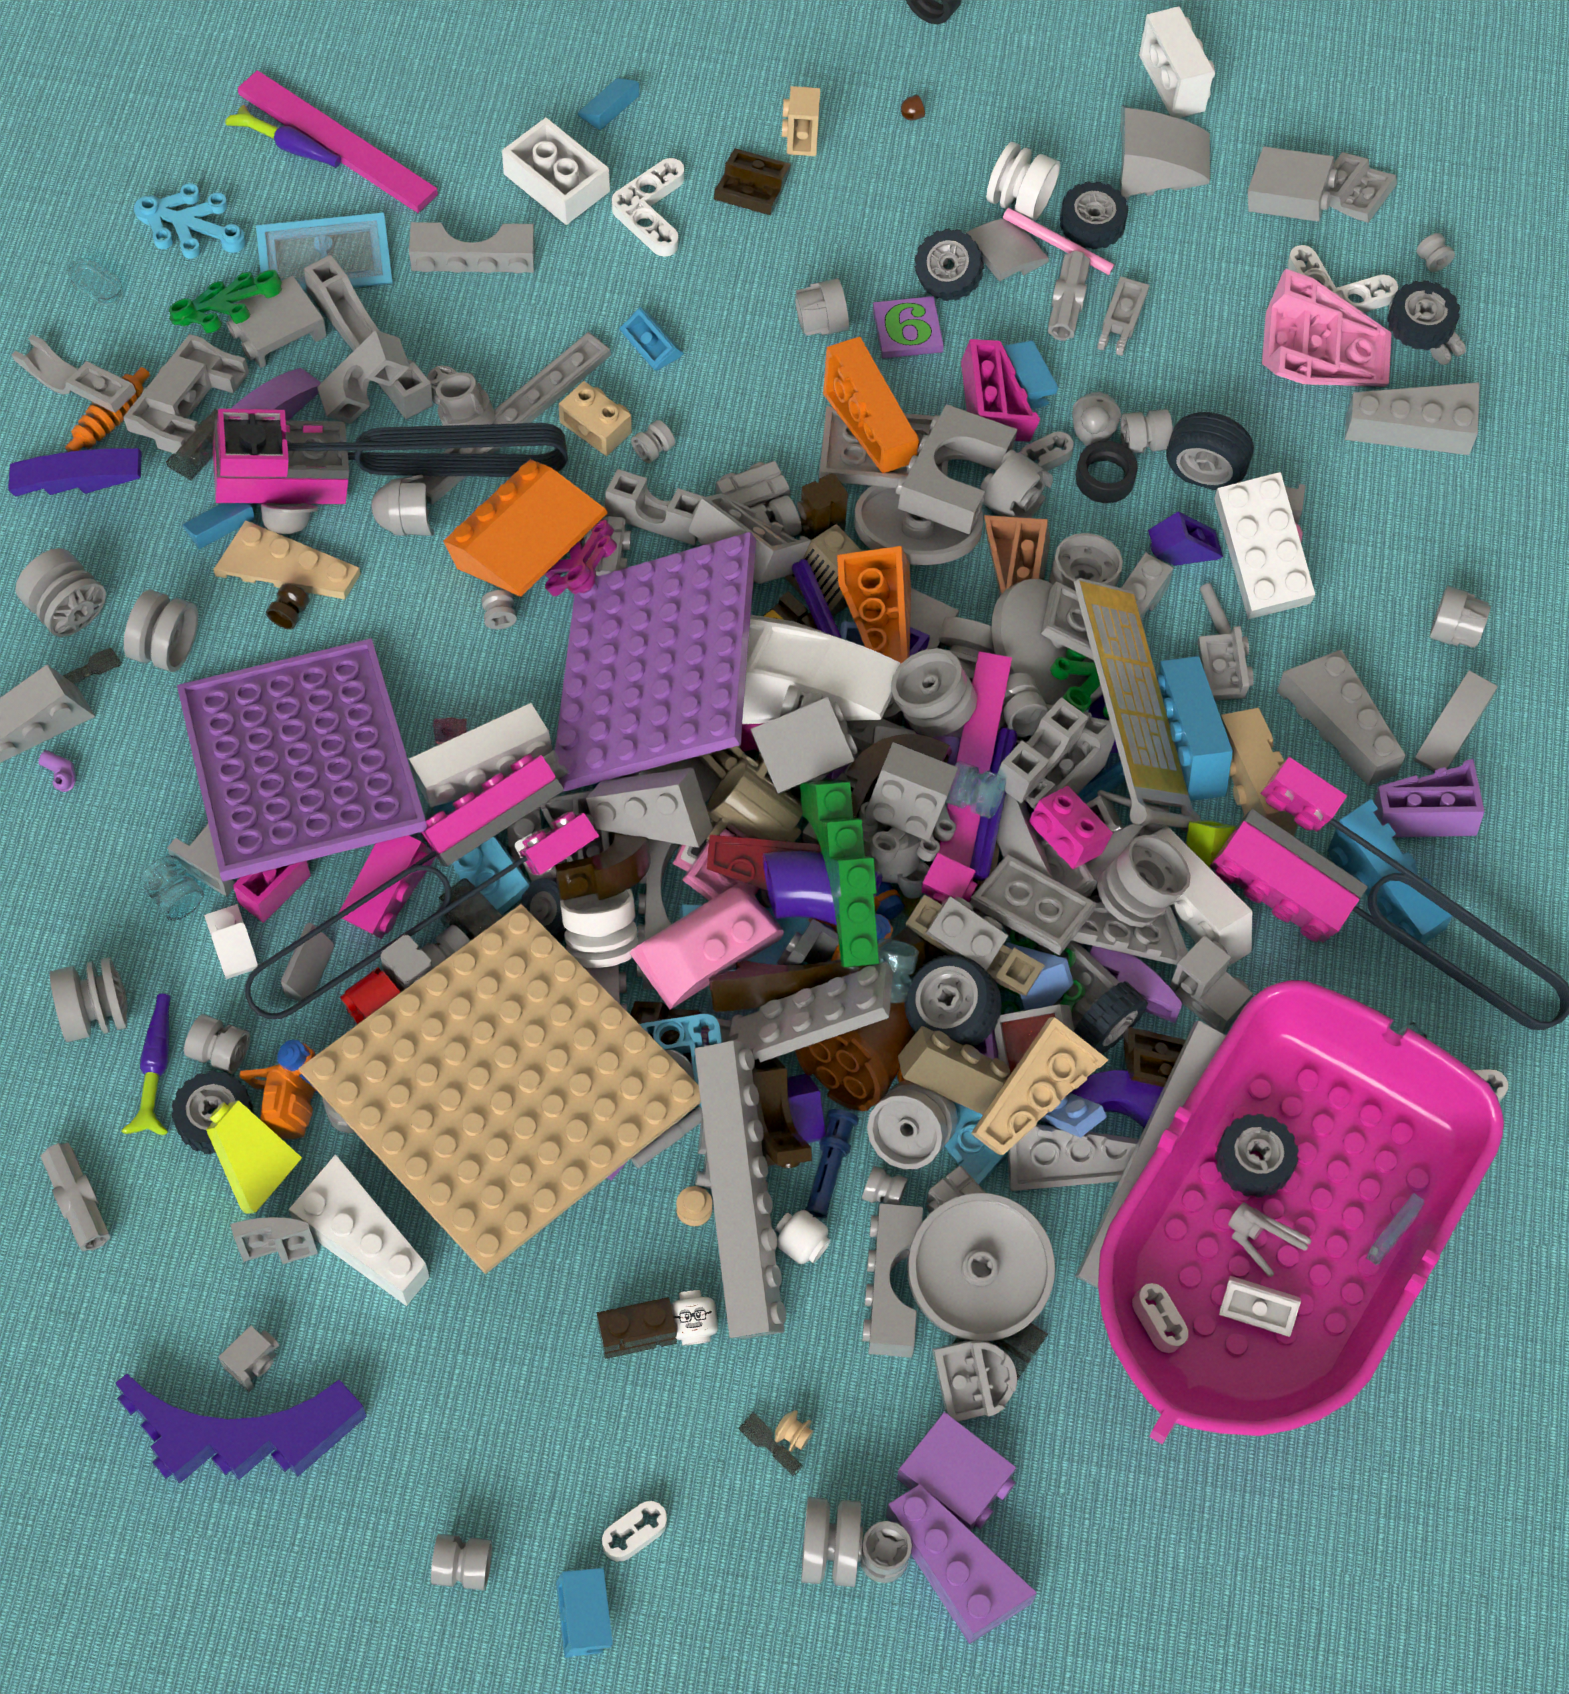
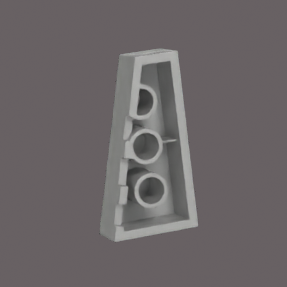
(1416, 418)
(1344, 714)

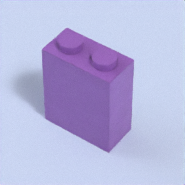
(959, 1472)

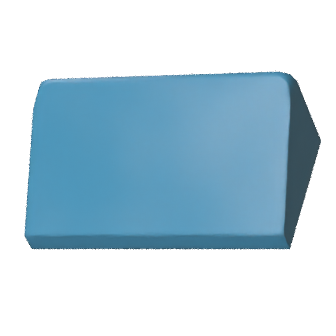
(610, 102)
(650, 339)
(218, 522)

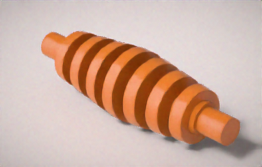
(100, 420)

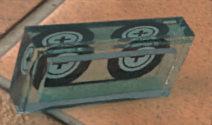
(1395, 1229)

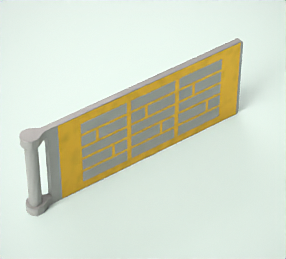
(1134, 704)

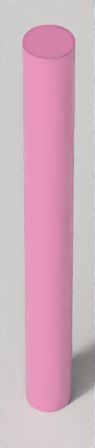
(1056, 239)

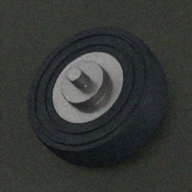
(544, 904)

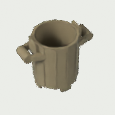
(750, 805)

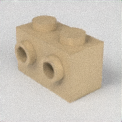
(802, 120)
(595, 418)

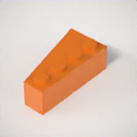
(868, 405)

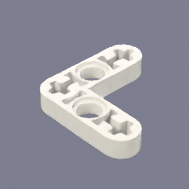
(642, 202)
(1363, 288)

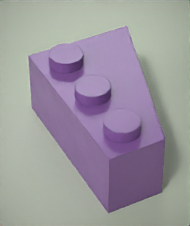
(1434, 804)

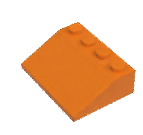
(523, 528)

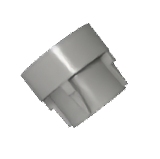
(822, 308)
(463, 401)
(1459, 618)

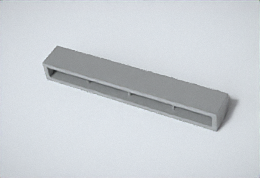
(740, 1190)

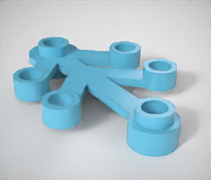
(152, 210)

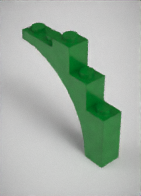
(850, 871)

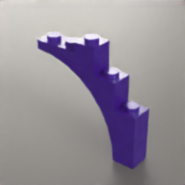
(295, 1434)

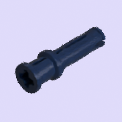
(834, 1147)

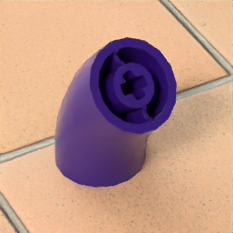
(800, 885)

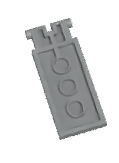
(816, 1013)

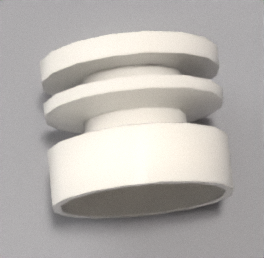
(1026, 182)
(600, 930)

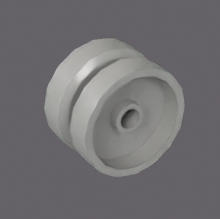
(160, 630)
(934, 692)
(911, 1125)
(832, 1542)

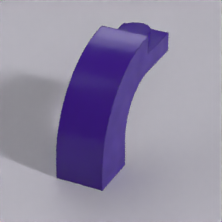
(1120, 1094)

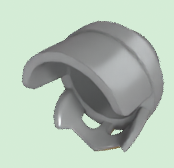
(402, 507)

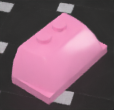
(706, 944)

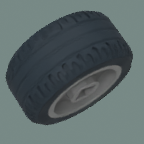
(1209, 450)
(954, 998)

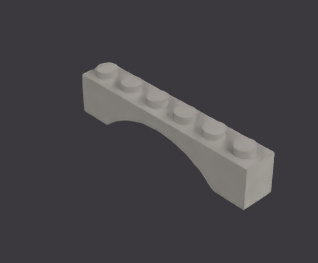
(341, 305)
(651, 902)

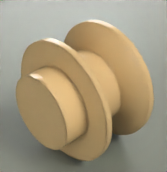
(694, 1206)
(793, 1431)

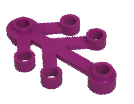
(581, 574)

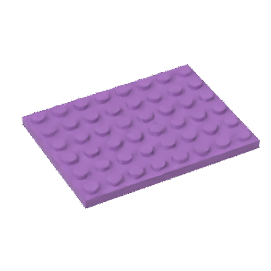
(657, 663)
(299, 759)

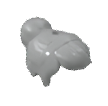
(1095, 417)

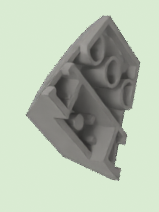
(1161, 153)
(1079, 763)

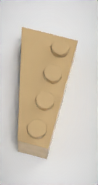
(1254, 764)

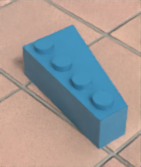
(1196, 727)
(1395, 899)

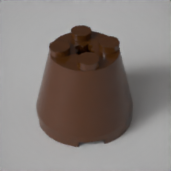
(861, 1062)

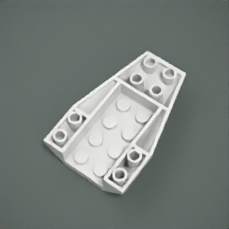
(814, 661)

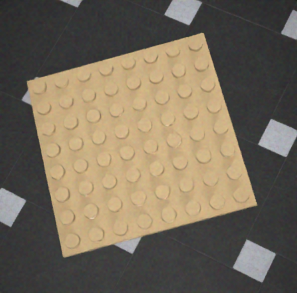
(502, 1086)

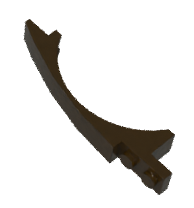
(759, 983)

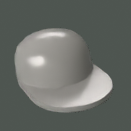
(286, 517)

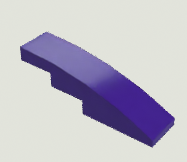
(75, 469)

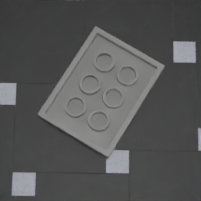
(851, 463)

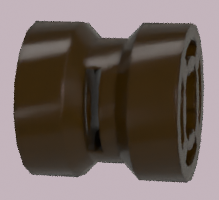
(288, 605)

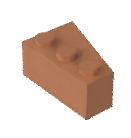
(1017, 548)

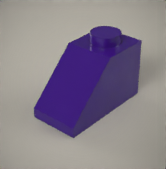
(1184, 541)

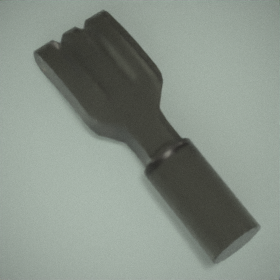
(97, 664)
(762, 1436)

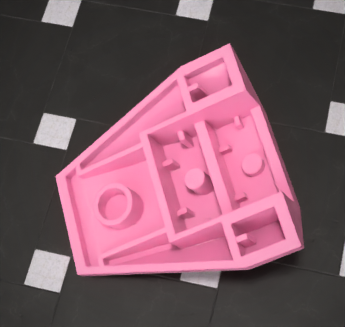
(1322, 338)

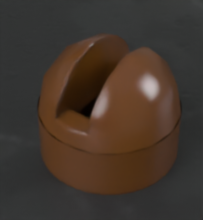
(912, 108)

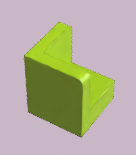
(1207, 838)

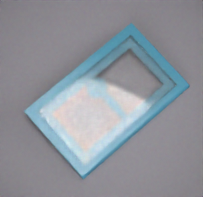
(354, 242)

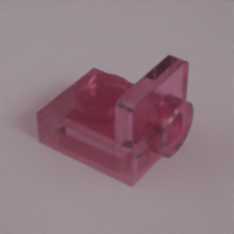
(448, 728)

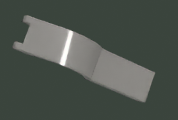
(63, 378)

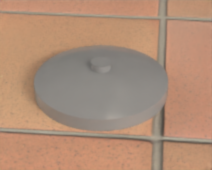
(923, 541)
(1017, 634)
(981, 1267)

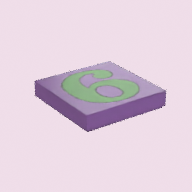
(908, 327)

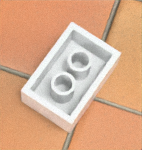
(1176, 62)
(556, 171)

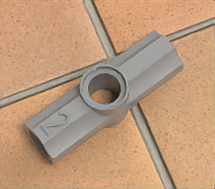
(1069, 296)
(75, 1196)

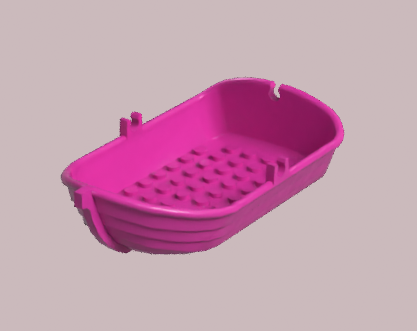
(1371, 1128)

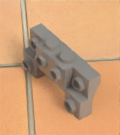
(178, 390)

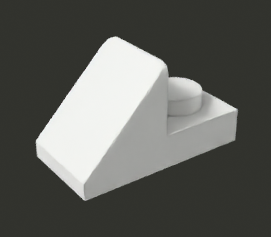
(231, 941)

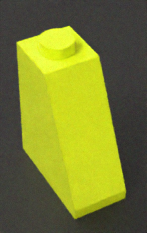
(250, 1154)

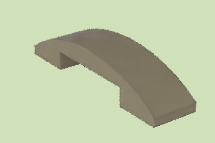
(1009, 967)

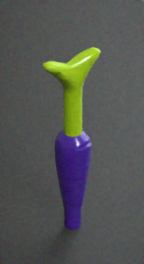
(285, 138)
(153, 1065)

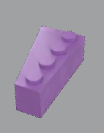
(961, 1569)

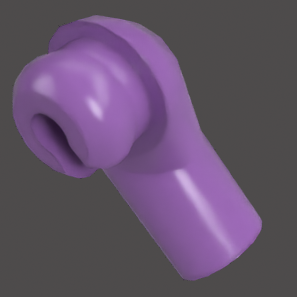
(63, 770)

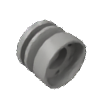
(1087, 558)
(60, 592)
(966, 640)
(1143, 881)
(88, 999)

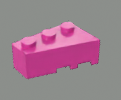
(993, 389)
(383, 864)

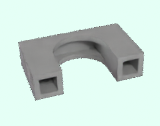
(952, 436)

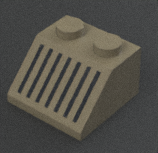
(823, 560)

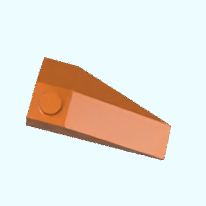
(879, 598)

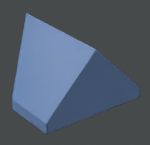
(1050, 984)

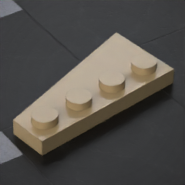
(280, 560)
(1043, 1077)

